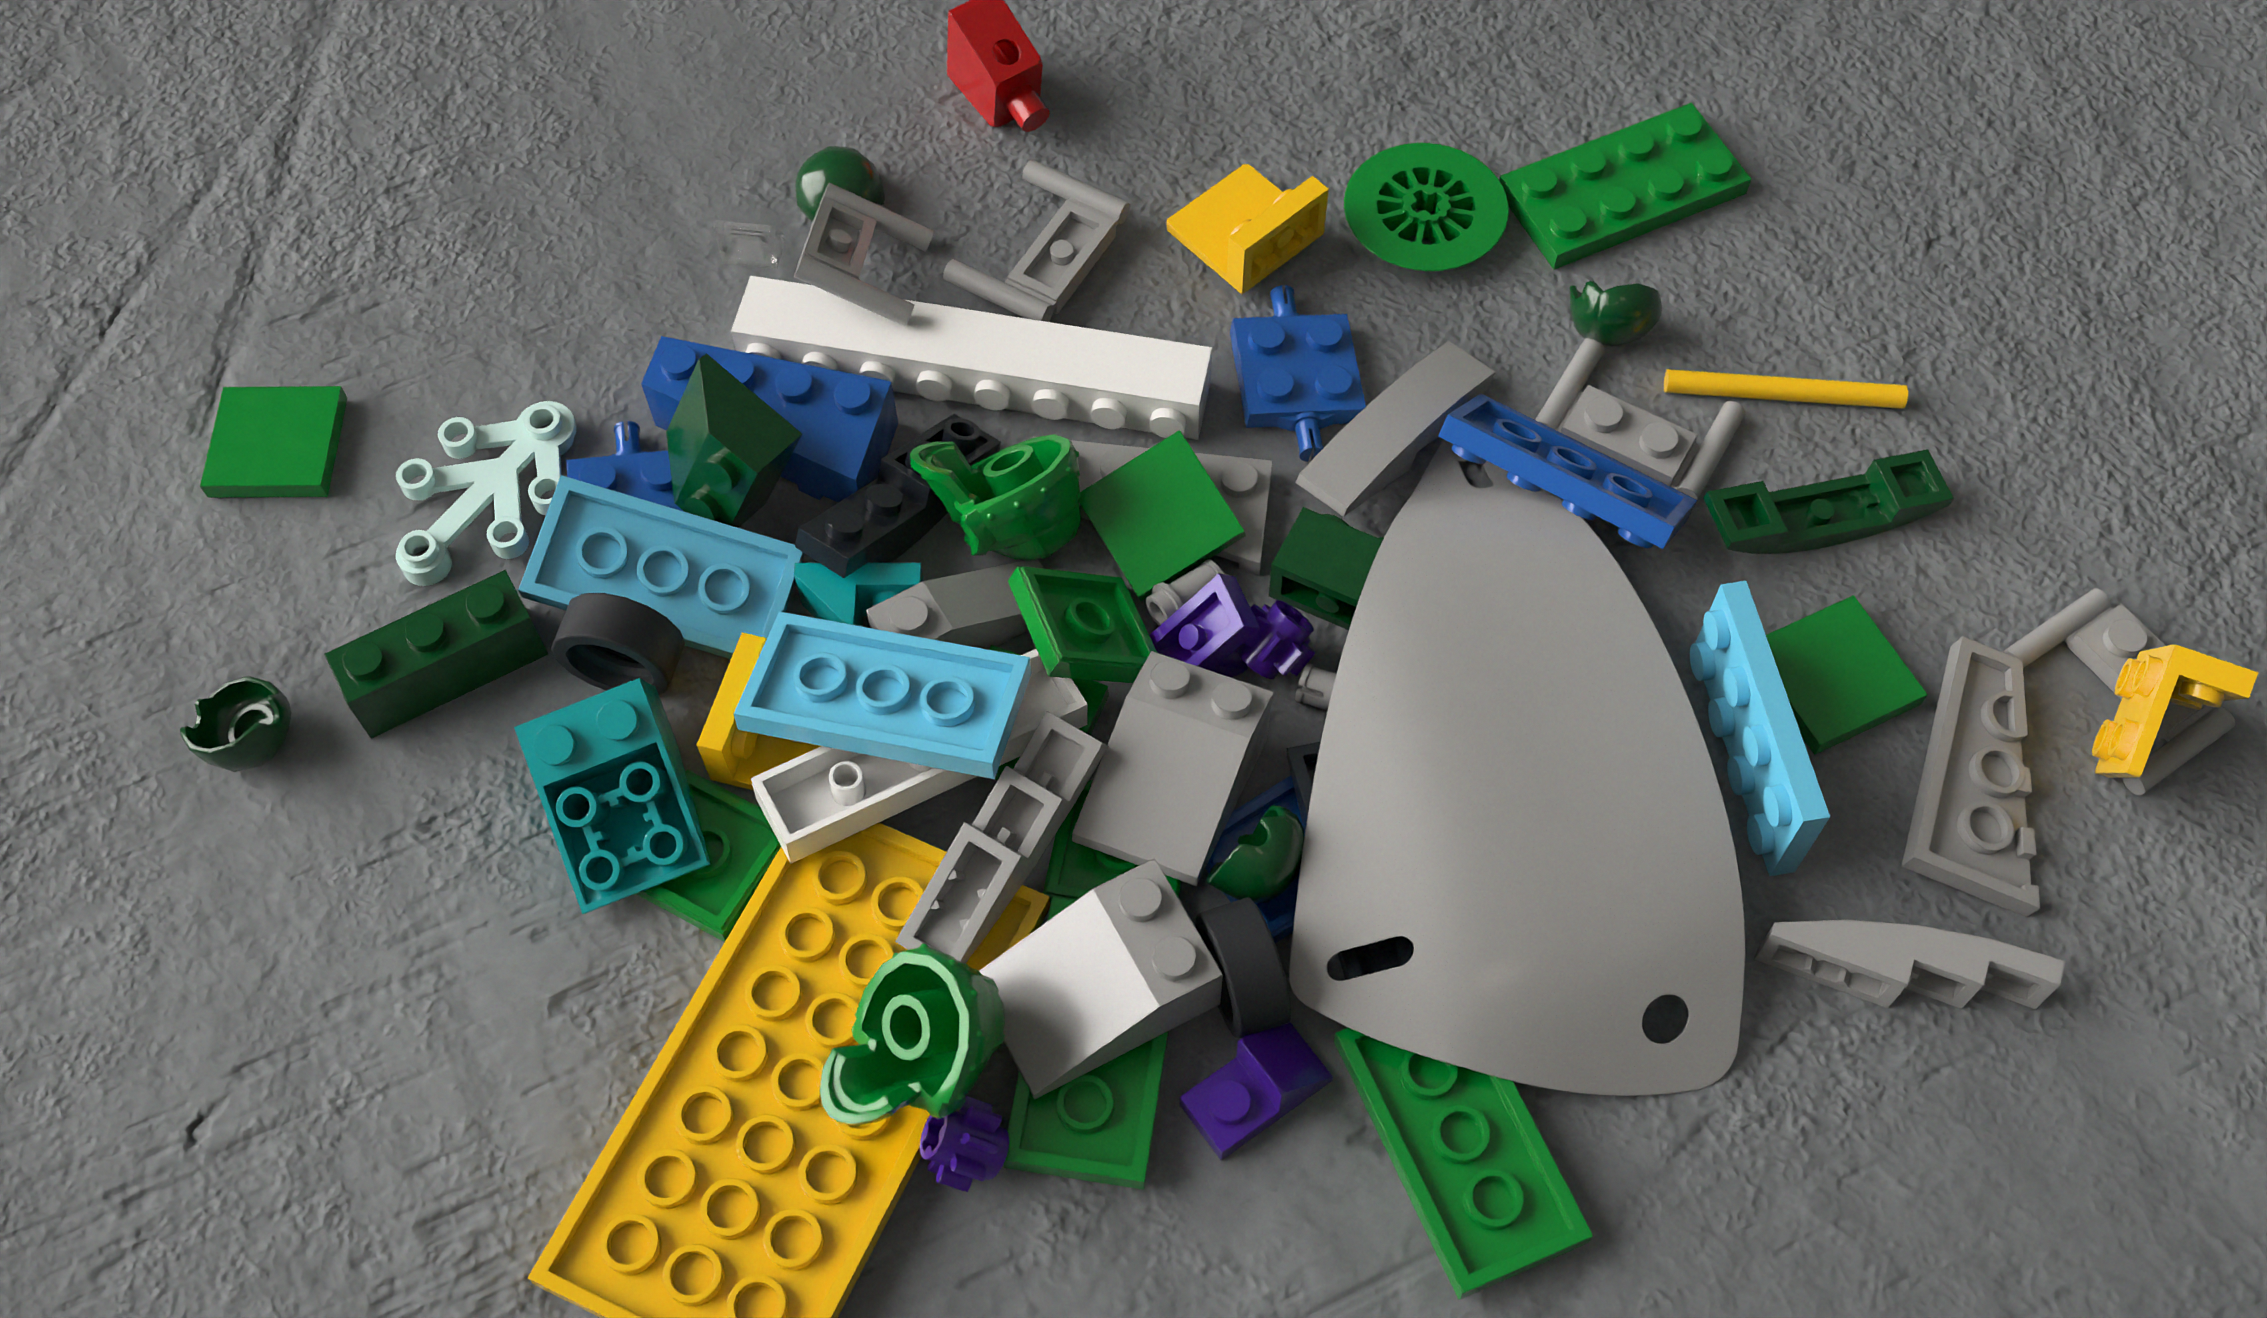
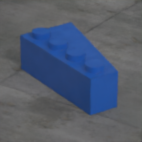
(841, 415)

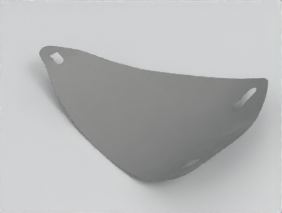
(1520, 806)

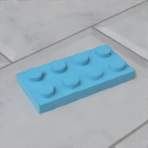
(685, 566)
(884, 694)
(1759, 731)

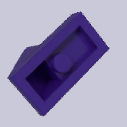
(1209, 628)
(1255, 1089)

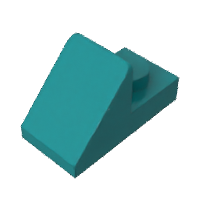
(848, 598)

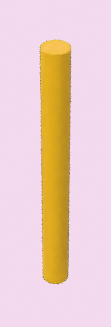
(1785, 388)

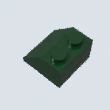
(725, 447)

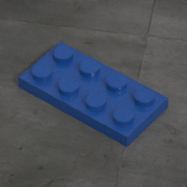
(1580, 475)

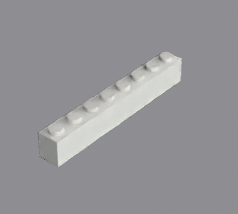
(984, 358)

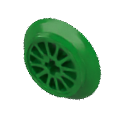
(1468, 208)

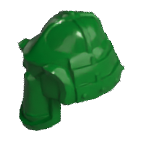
(1011, 502)
(921, 1039)

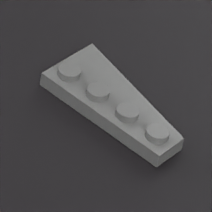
(1240, 481)
(1974, 783)

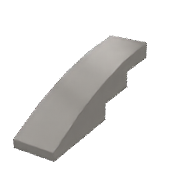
(1393, 428)
(1004, 842)
(1885, 958)

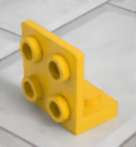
(1250, 226)
(2147, 688)
(735, 754)

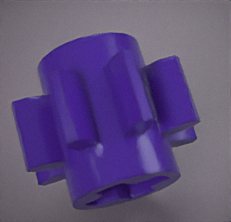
(1279, 642)
(965, 1145)

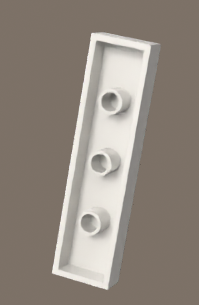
(844, 792)

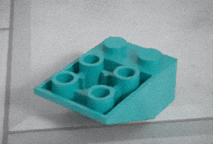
(614, 793)

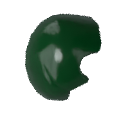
(842, 168)
(1616, 314)
(239, 724)
(1263, 860)

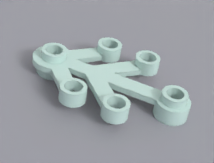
(486, 481)

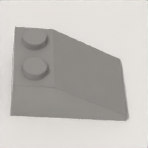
(1174, 767)
(1102, 979)

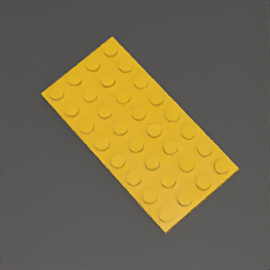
(726, 1169)

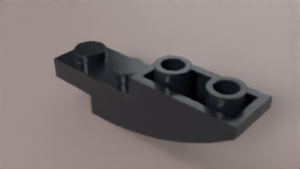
(891, 510)

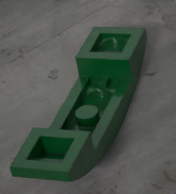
(1831, 511)

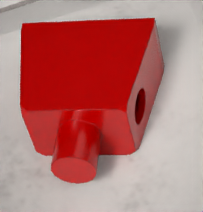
(995, 64)

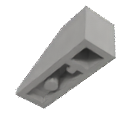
(957, 609)

